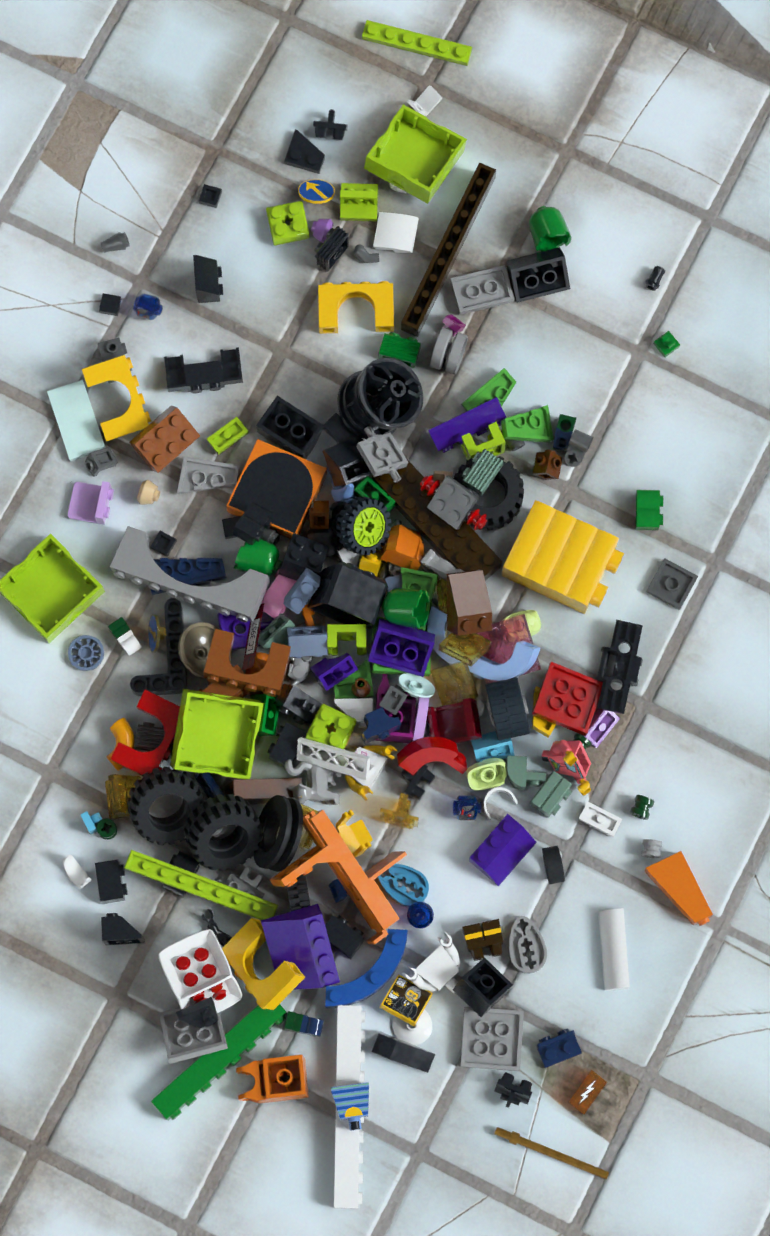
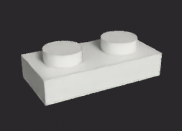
(600, 819)

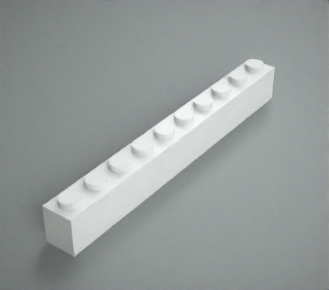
(348, 1142)

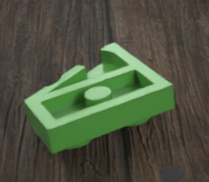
(343, 689)

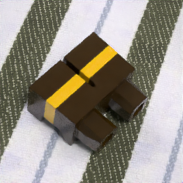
(475, 941)

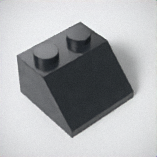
(207, 279)
(118, 931)

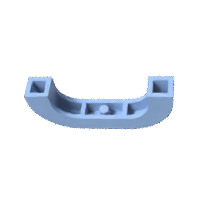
(519, 663)

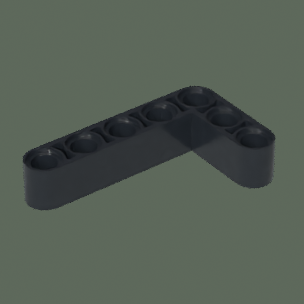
(172, 655)

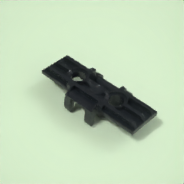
(625, 668)

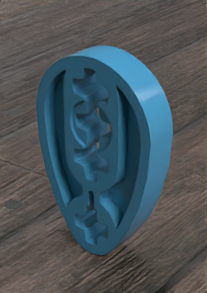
(412, 876)

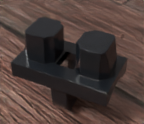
(321, 127)
(413, 789)

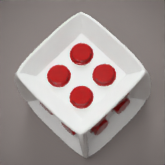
(200, 971)

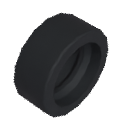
(553, 864)

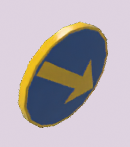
(316, 191)

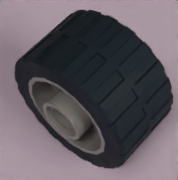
(507, 708)

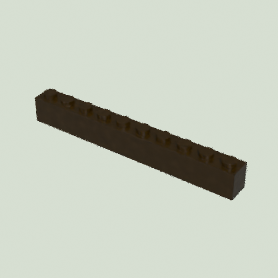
(448, 249)

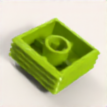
(298, 226)
(325, 718)

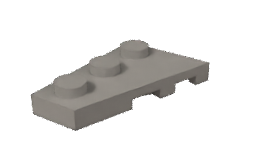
(206, 475)

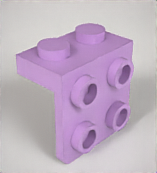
(90, 502)

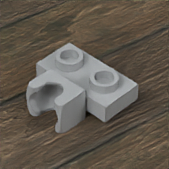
(245, 883)

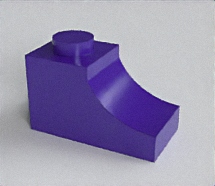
(332, 671)

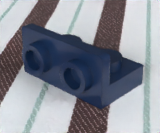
(558, 1048)

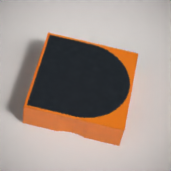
(279, 484)

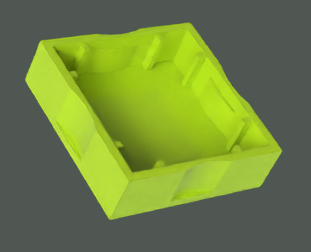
(415, 154)
(50, 588)
(216, 734)

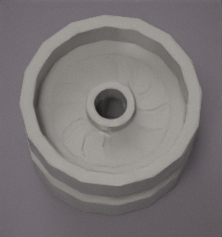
(447, 350)

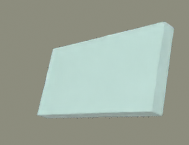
(76, 420)

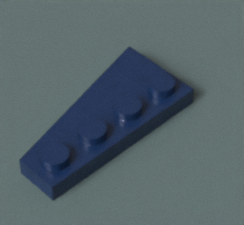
(192, 570)

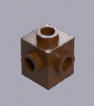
(547, 465)

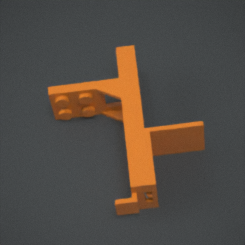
(357, 883)

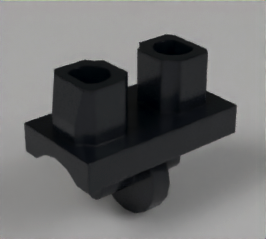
(511, 1092)

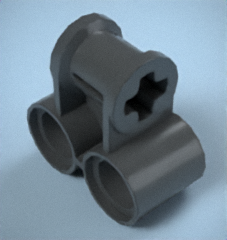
(578, 444)

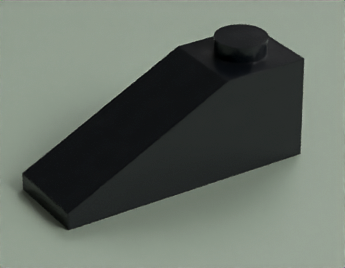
(403, 1052)

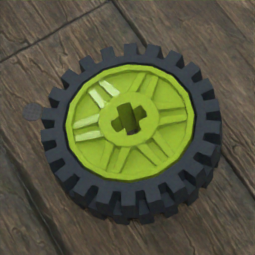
(363, 525)

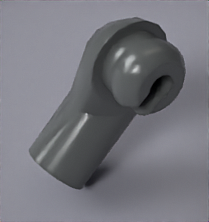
(362, 254)

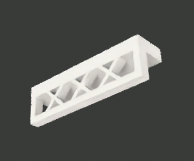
(345, 764)

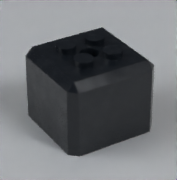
(349, 594)

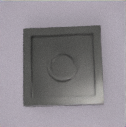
(672, 584)

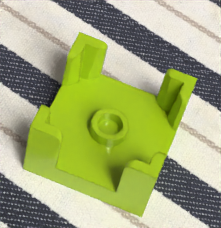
(495, 445)
(346, 632)

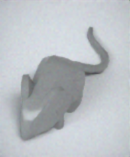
(299, 669)

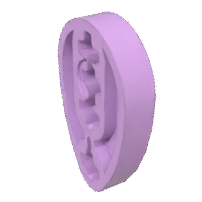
(420, 717)

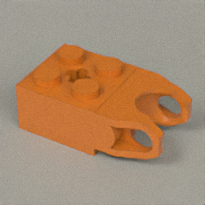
(268, 1079)

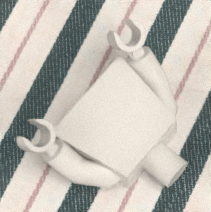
(438, 968)

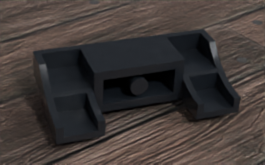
(203, 375)

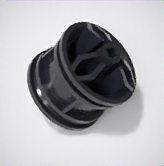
(367, 397)

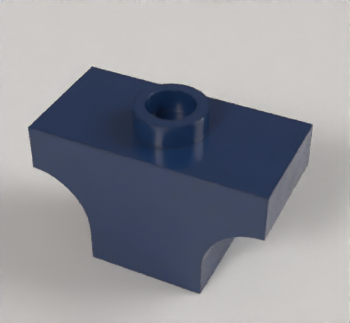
(379, 725)

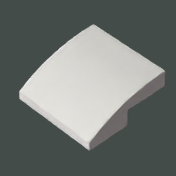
(395, 232)

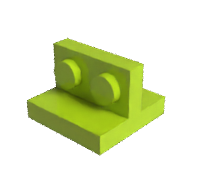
(358, 202)

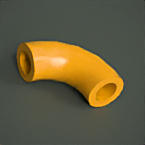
(124, 734)

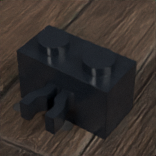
(297, 704)

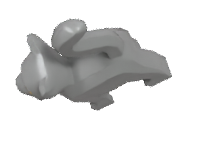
(437, 565)
(317, 782)

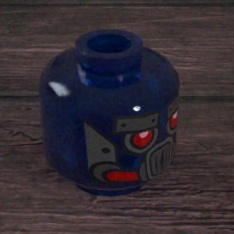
(147, 306)
(466, 807)

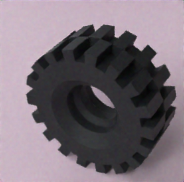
(299, 894)

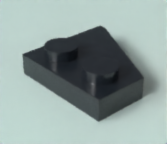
(304, 154)

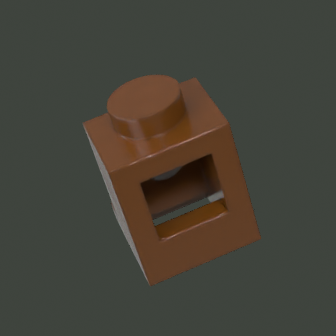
(319, 515)

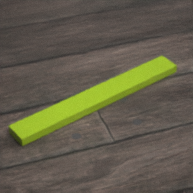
(200, 886)

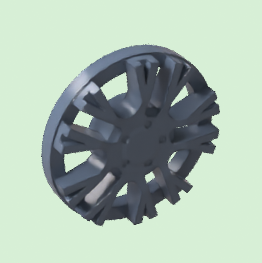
(86, 653)

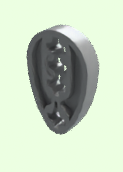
(538, 946)

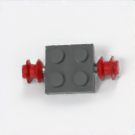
(453, 502)

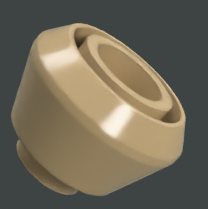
(148, 493)

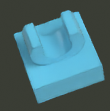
(90, 822)

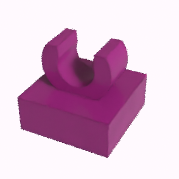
(454, 324)

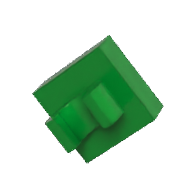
(666, 344)

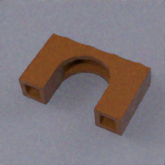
(266, 680)

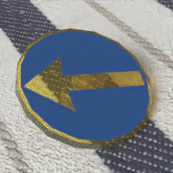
(155, 633)

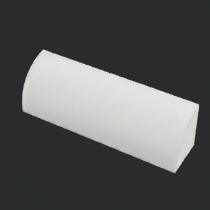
(614, 949)

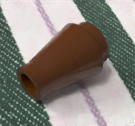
(363, 691)

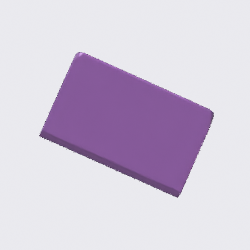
(600, 726)

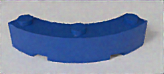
(373, 979)

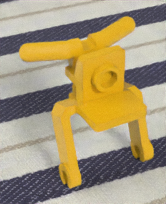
(355, 835)

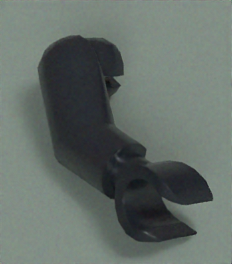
(222, 937)

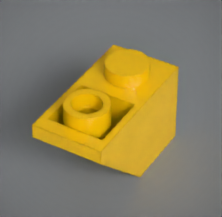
(372, 562)

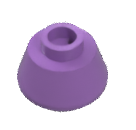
(321, 228)

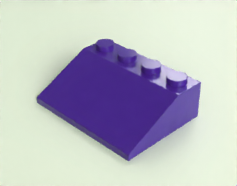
(302, 939)

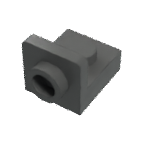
(100, 460)
(393, 699)

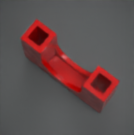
(144, 762)

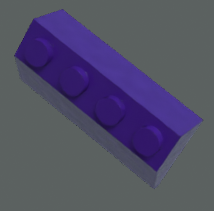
(473, 422)

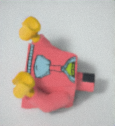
(571, 760)

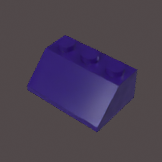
(401, 647)
(502, 850)

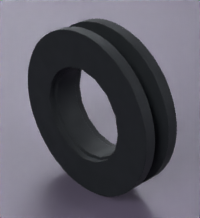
(279, 852)

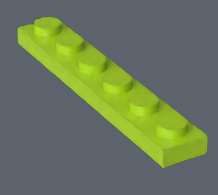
(417, 43)

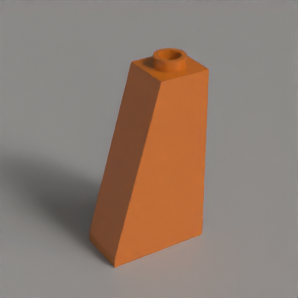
(680, 886)

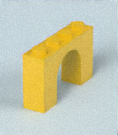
(333, 295)
(134, 417)
(240, 956)

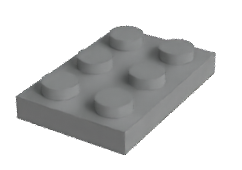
(482, 290)

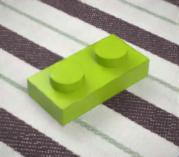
(227, 435)

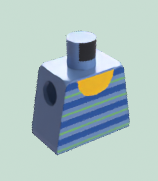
(352, 1103)

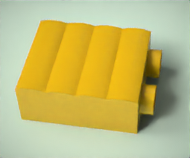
(562, 558)

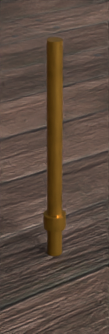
(515, 1138)

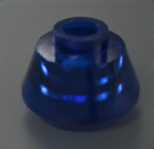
(422, 909)

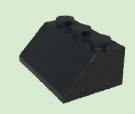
(538, 274)
(289, 428)

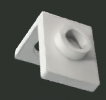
(426, 101)

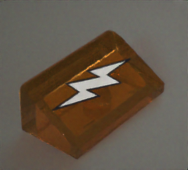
(587, 1092)

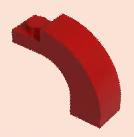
(431, 749)

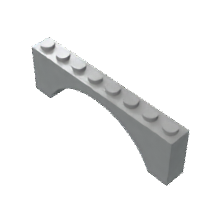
(239, 597)

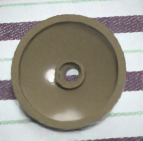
(193, 640)

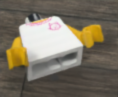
(377, 757)

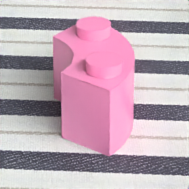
(275, 595)

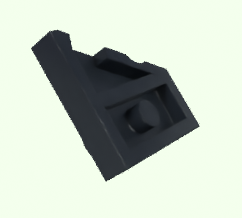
(199, 1014)

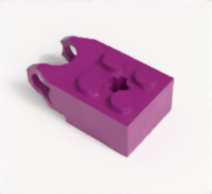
(405, 714)

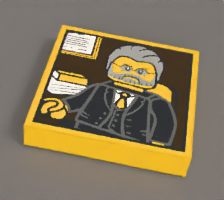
(406, 1000)

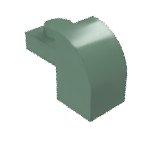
(519, 777)

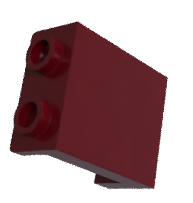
(455, 721)

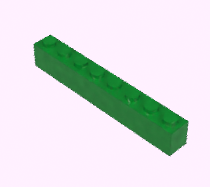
(213, 1065)

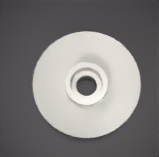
(416, 1035)

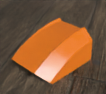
(403, 547)

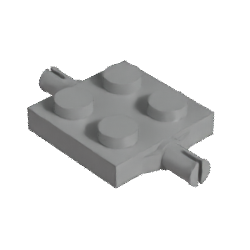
(382, 454)

